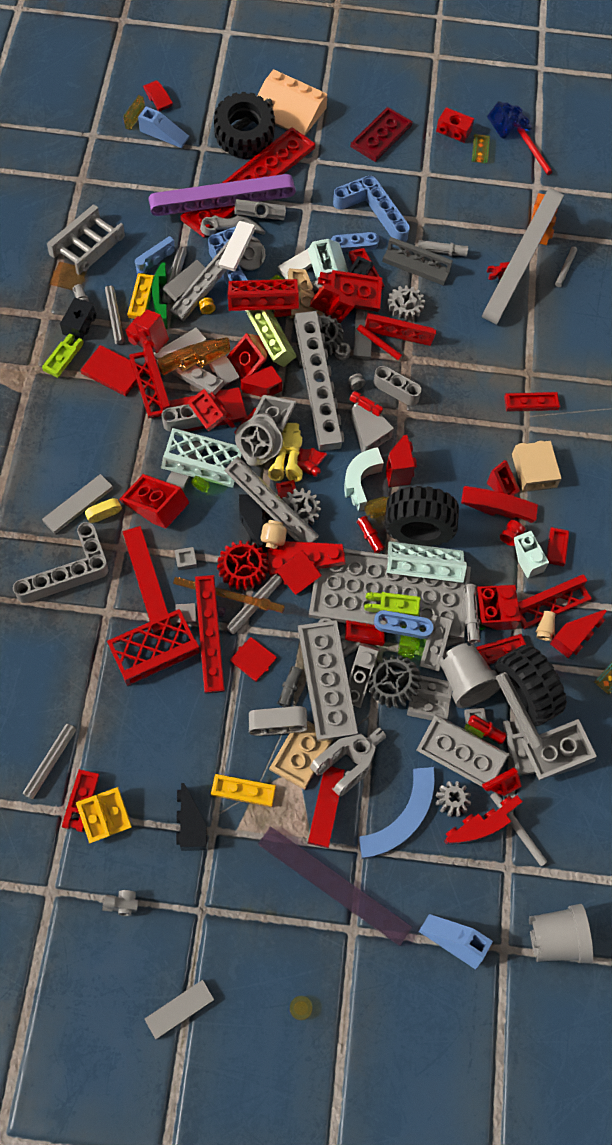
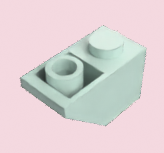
(530, 554)

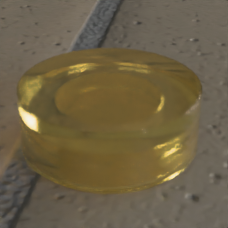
(300, 1008)

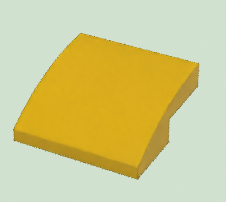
(103, 814)

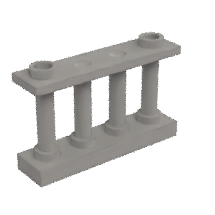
(81, 226)

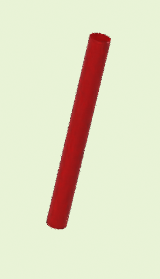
(535, 151)

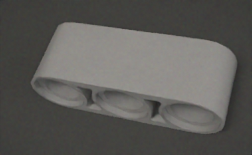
(404, 388)
(179, 418)
(277, 721)

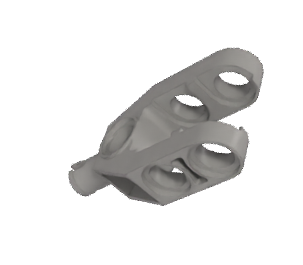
(349, 747)

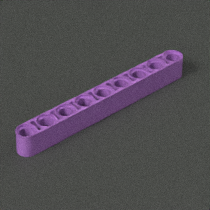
(221, 194)

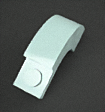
(362, 465)

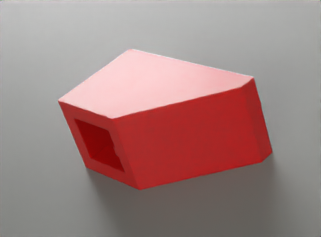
(262, 383)

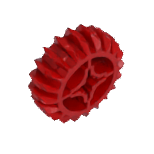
(246, 552)

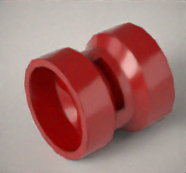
(512, 530)

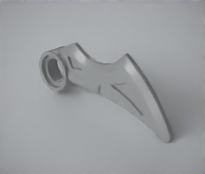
(223, 224)

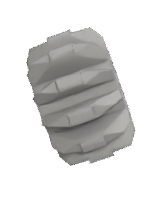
(456, 806)

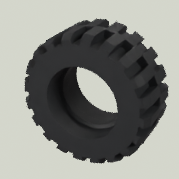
(244, 142)
(422, 516)
(534, 682)

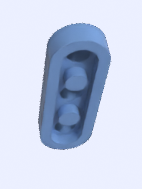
(357, 241)
(412, 624)

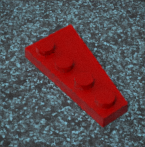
(323, 554)

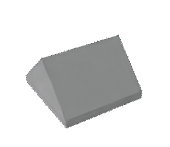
(278, 408)

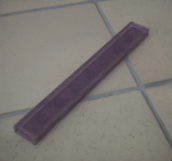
(335, 886)

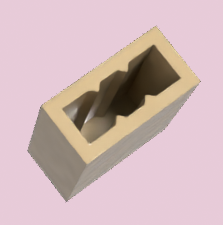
(536, 466)

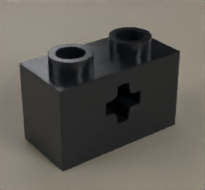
(78, 318)

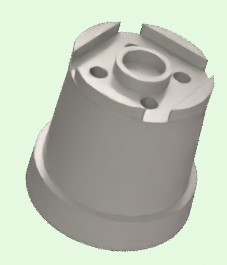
(469, 676)
(562, 936)

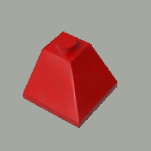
(248, 355)

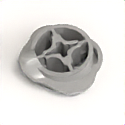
(265, 435)

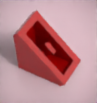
(502, 480)

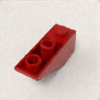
(573, 633)

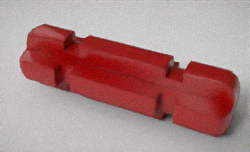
(366, 403)

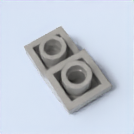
(224, 370)

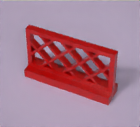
(268, 299)
(158, 662)

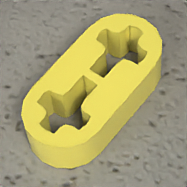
(103, 510)

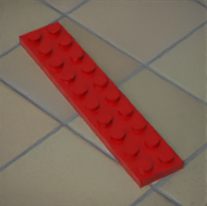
(271, 161)

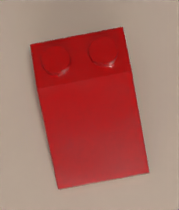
(155, 500)

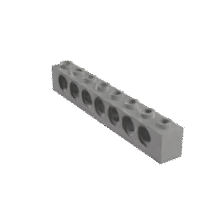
(326, 440)

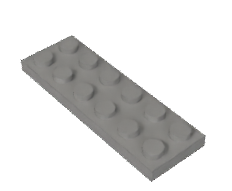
(327, 681)

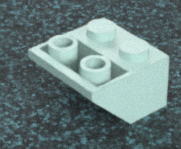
(326, 256)

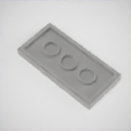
(462, 751)

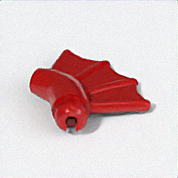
(309, 460)

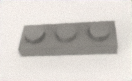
(200, 378)

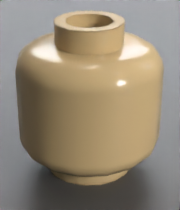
(273, 534)

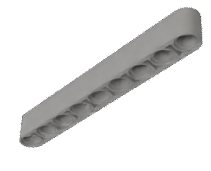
(522, 256)

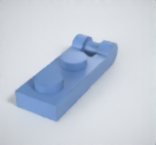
(154, 255)

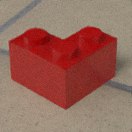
(148, 330)

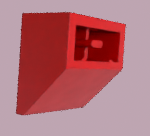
(401, 463)
(499, 607)

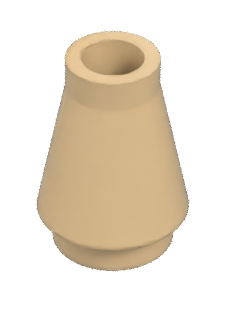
(546, 627)

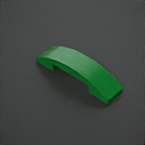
(160, 280)

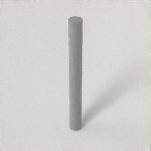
(521, 832)

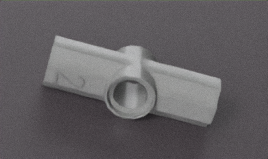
(271, 211)

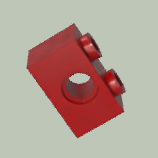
(455, 125)

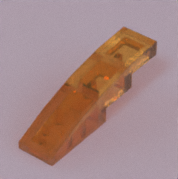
(198, 353)

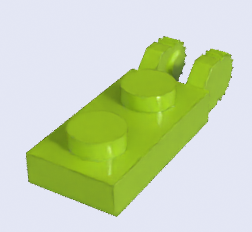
(62, 356)
(393, 602)

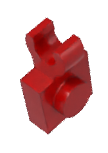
(497, 271)

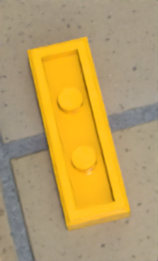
(141, 295)
(243, 790)

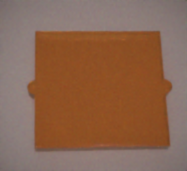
(66, 276)

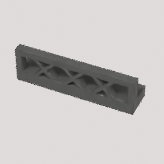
(417, 263)

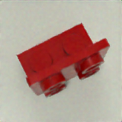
(210, 410)

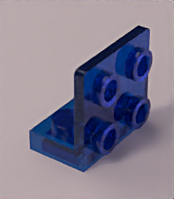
(506, 117)

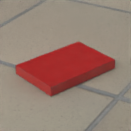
(110, 370)

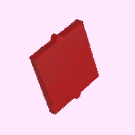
(299, 572)
(253, 659)

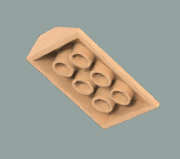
(293, 102)

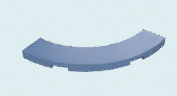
(407, 822)

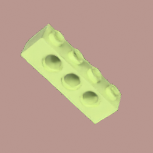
(272, 336)

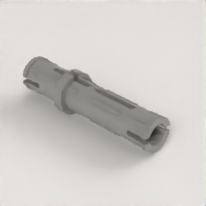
(437, 247)
(472, 620)

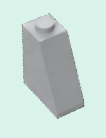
(369, 428)

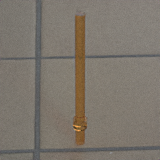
(264, 604)

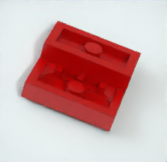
(332, 302)

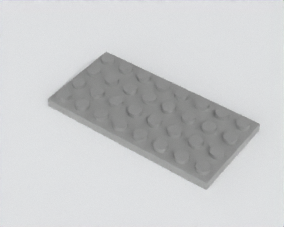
(343, 589)

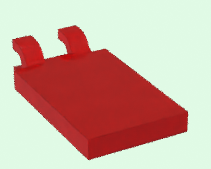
(361, 289)

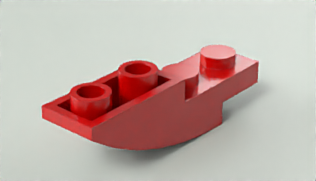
(478, 828)

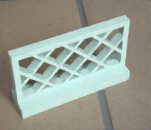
(199, 467)
(431, 566)

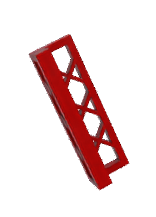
(399, 329)
(157, 384)
(553, 594)

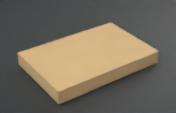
(297, 755)

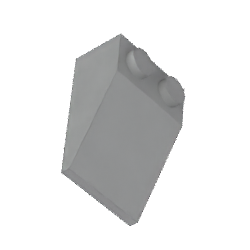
(561, 751)

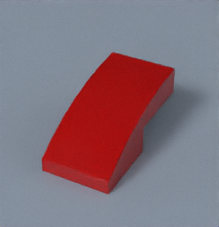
(158, 95)

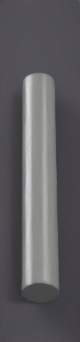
(566, 266)

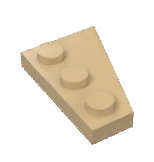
(305, 291)

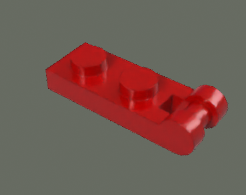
(83, 788)

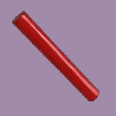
(379, 342)

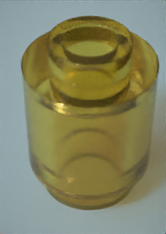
(376, 507)

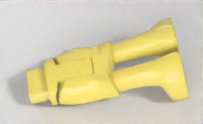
(291, 444)

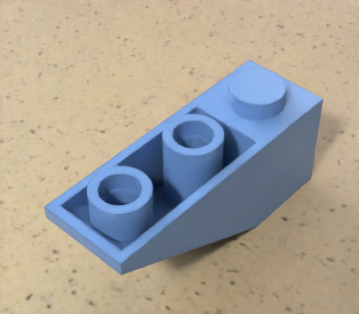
(159, 126)
(457, 939)

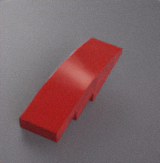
(500, 503)
(325, 808)

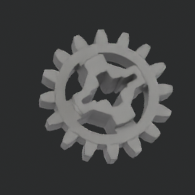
(406, 302)
(297, 500)

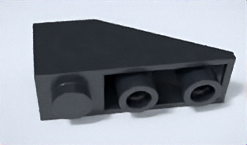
(251, 518)
(192, 826)

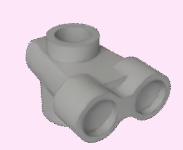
(124, 903)

